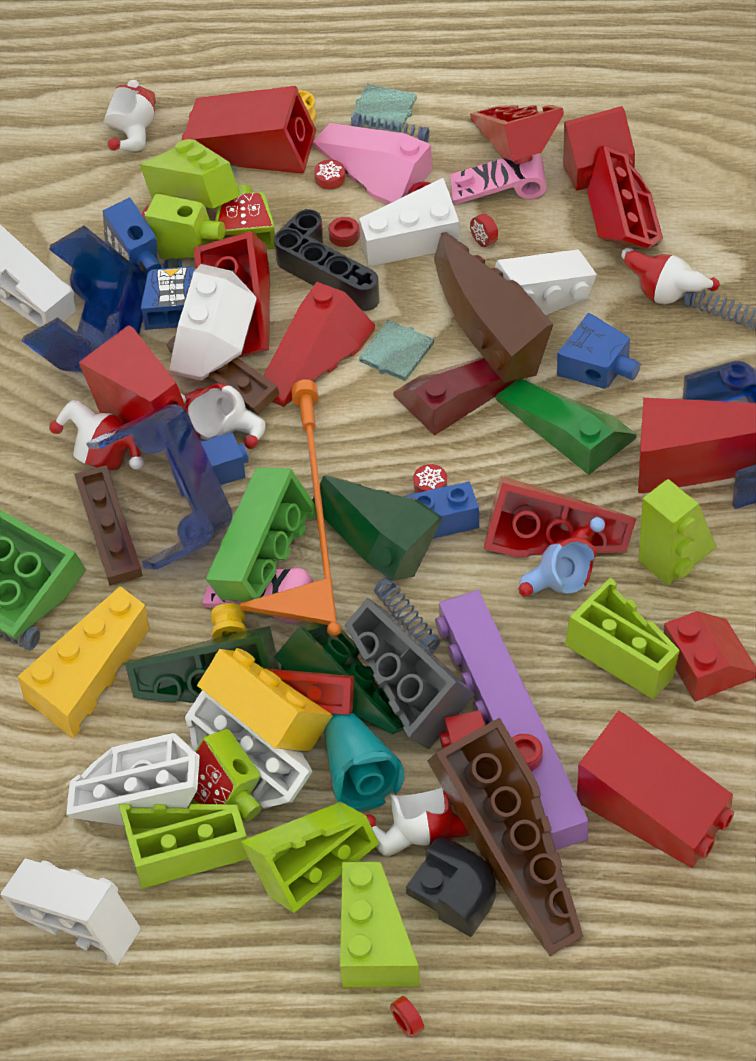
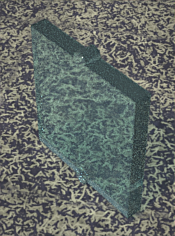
(386, 104)
(396, 350)

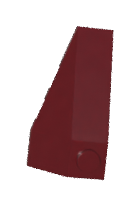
(450, 393)

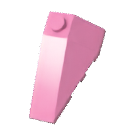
(378, 159)

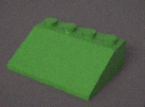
(33, 575)

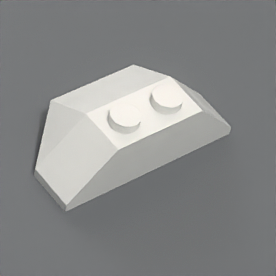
(211, 323)
(280, 770)
(138, 775)

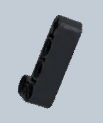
(303, 254)

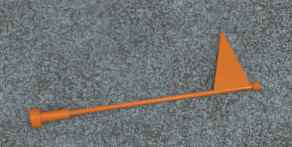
(314, 600)

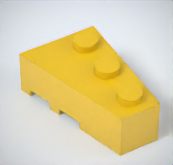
(264, 701)

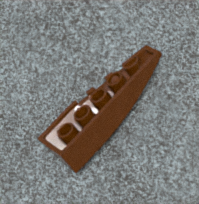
(492, 311)
(508, 824)

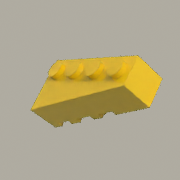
(85, 661)

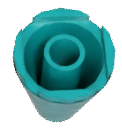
(360, 764)

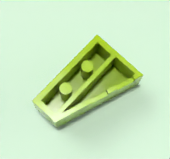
(192, 174)
(672, 533)
(622, 641)
(182, 840)
(309, 852)
(373, 936)

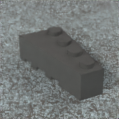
(413, 678)

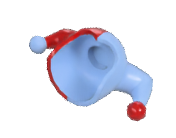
(565, 564)

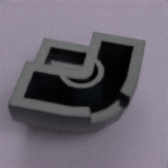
(455, 885)

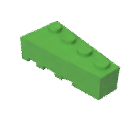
(260, 534)

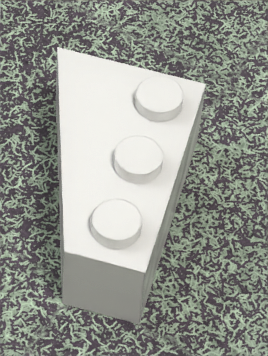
(409, 225)
(551, 278)
(30, 285)
(73, 904)

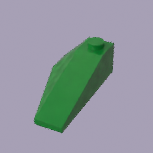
(573, 428)

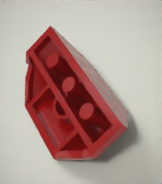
(622, 202)

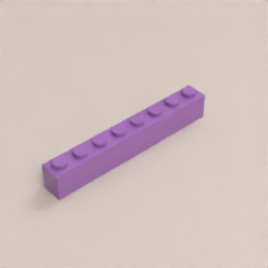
(501, 693)

